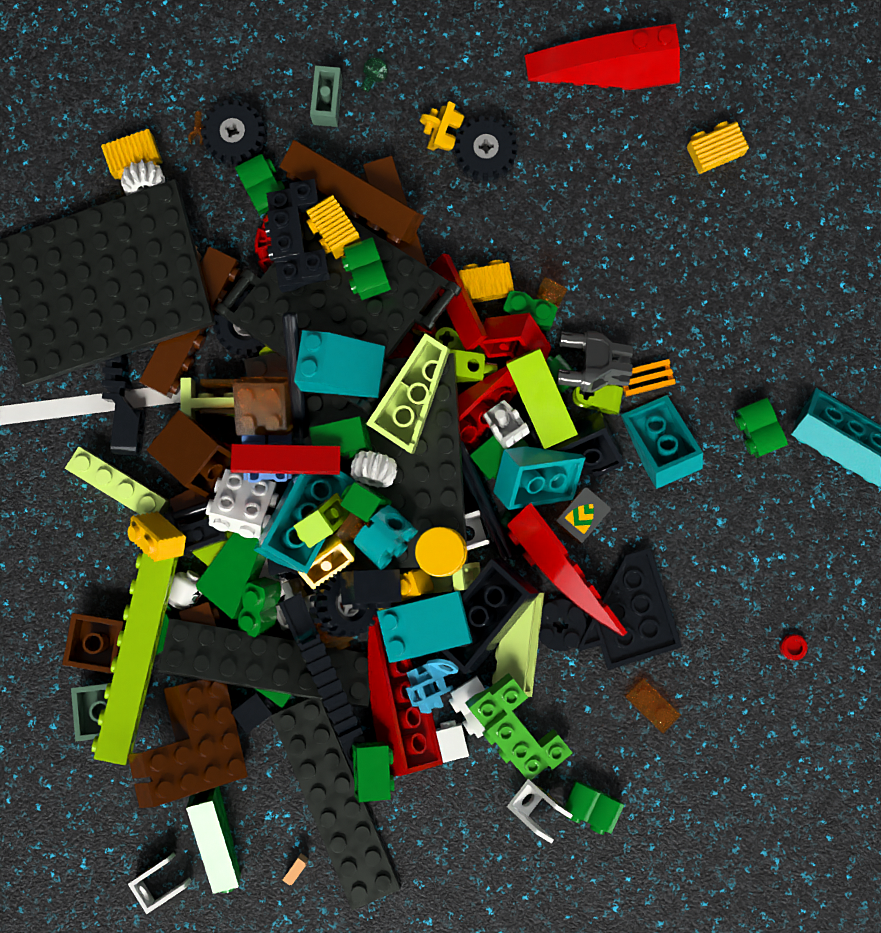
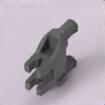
(603, 361)

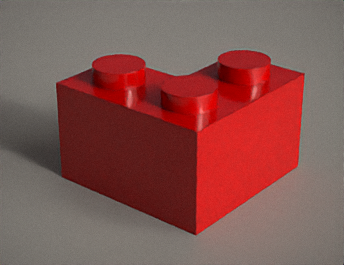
(513, 336)

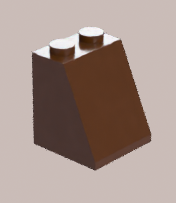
(191, 454)

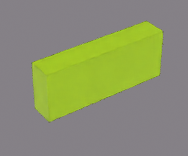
(541, 398)

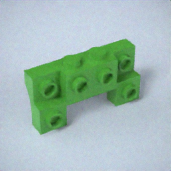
(494, 711)

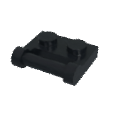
(198, 534)

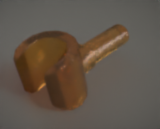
(197, 129)

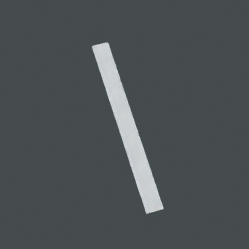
(79, 406)

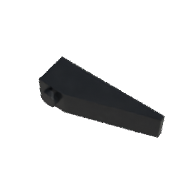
(595, 444)

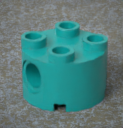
(385, 536)

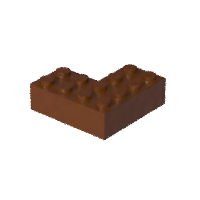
(204, 747)

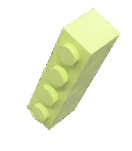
(116, 483)
(519, 648)

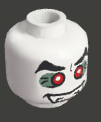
(184, 590)

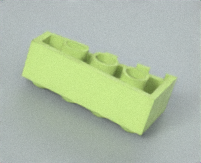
(409, 398)

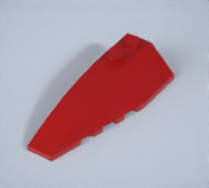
(617, 59)
(479, 400)
(553, 561)
(395, 720)

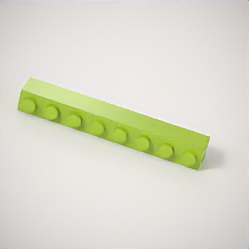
(135, 660)

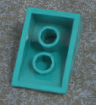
(339, 365)
(663, 442)
(537, 476)
(424, 626)

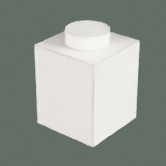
(451, 741)

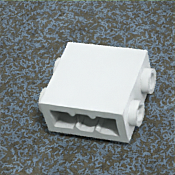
(241, 505)

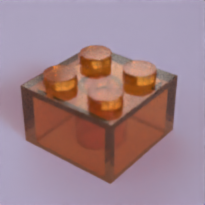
(262, 406)

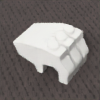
(506, 424)

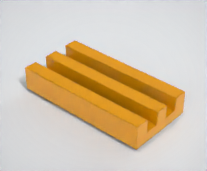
(667, 372)

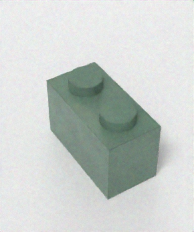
(326, 96)

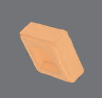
(295, 869)

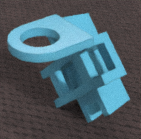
(423, 684)

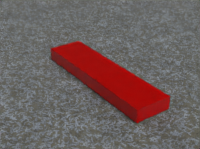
(460, 308)
(285, 459)

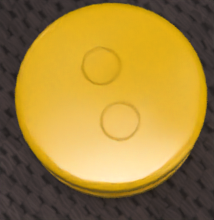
(441, 551)

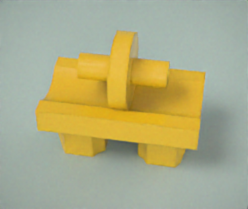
(447, 117)

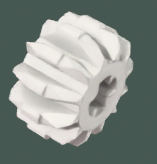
(141, 177)
(373, 469)

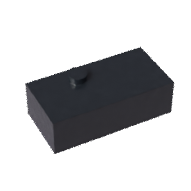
(491, 609)

